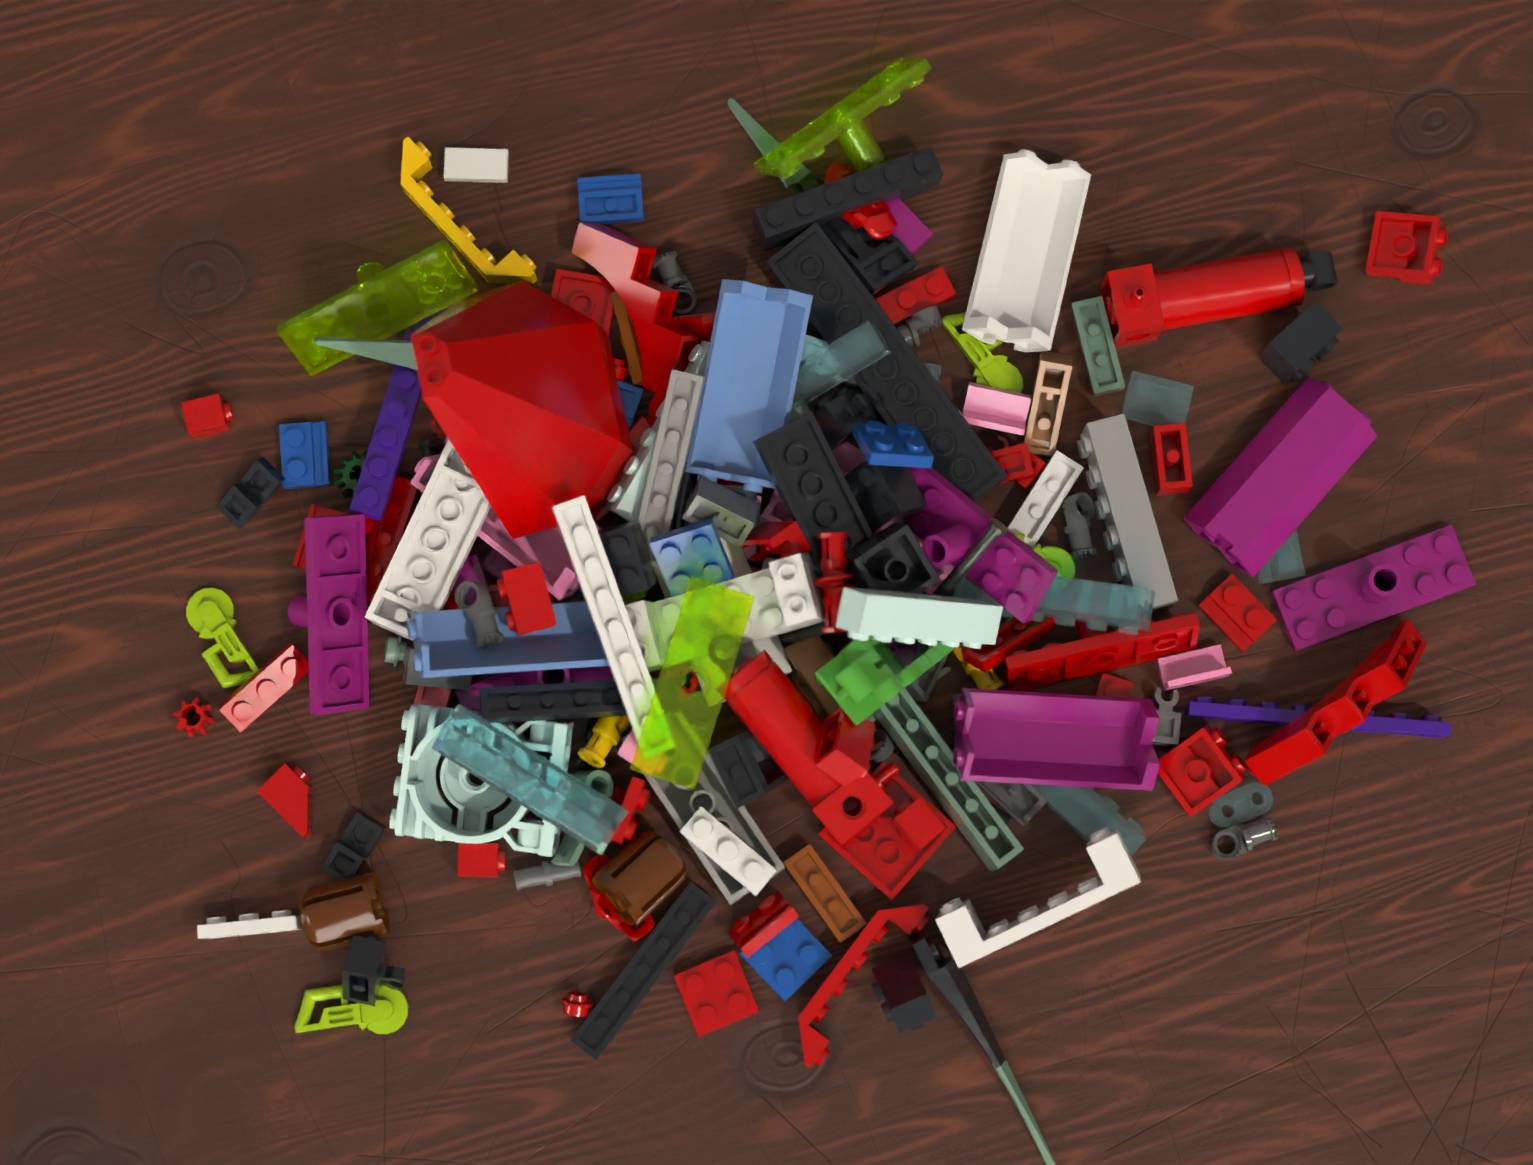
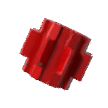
(184, 713)

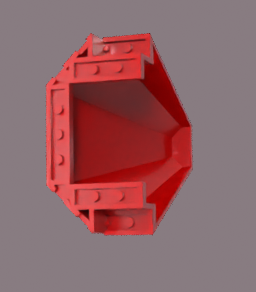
(525, 401)

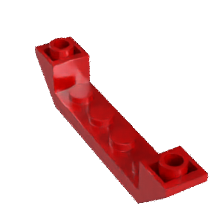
(904, 918)

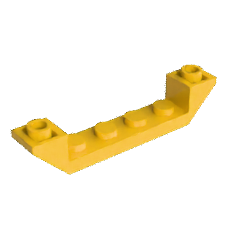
(509, 270)

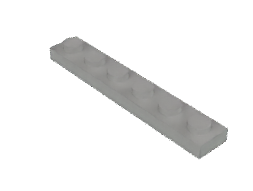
(670, 455)

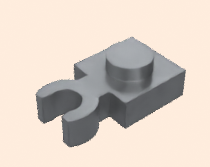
(1169, 722)

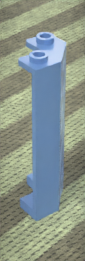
(747, 380)
(447, 643)

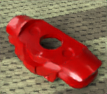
(875, 218)
(605, 909)

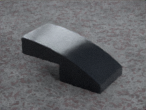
(251, 493)
(353, 847)

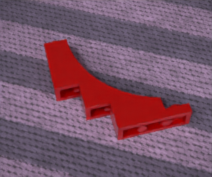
(649, 304)
(1345, 707)

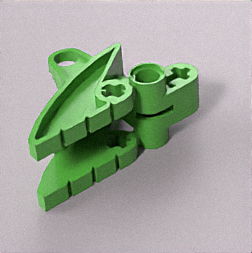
(871, 674)

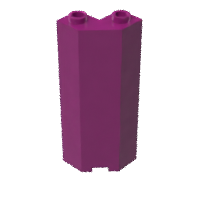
(1281, 476)
(1055, 739)

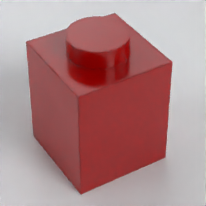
(207, 416)
(481, 860)

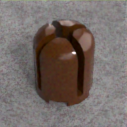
(641, 876)
(344, 909)

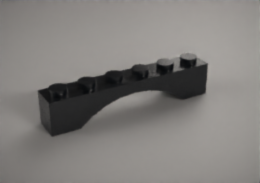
(892, 180)

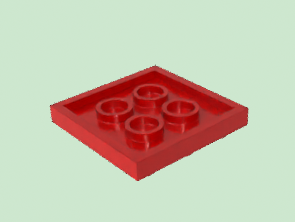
(880, 848)

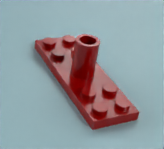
(1100, 652)

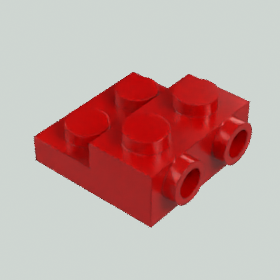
(1406, 247)
(1201, 769)

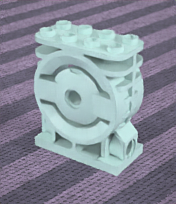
(424, 812)

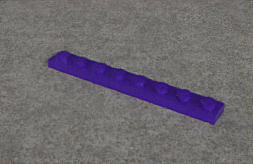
(389, 438)
(1269, 713)

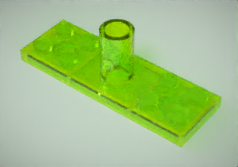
(846, 123)
(379, 304)
(704, 644)

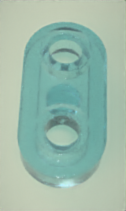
(1241, 805)

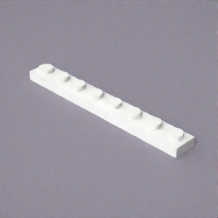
(606, 609)

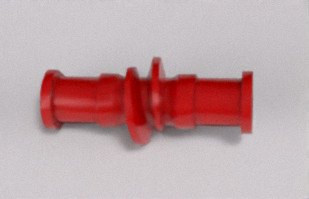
(834, 577)

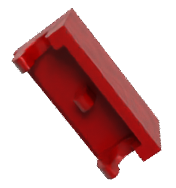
(777, 539)

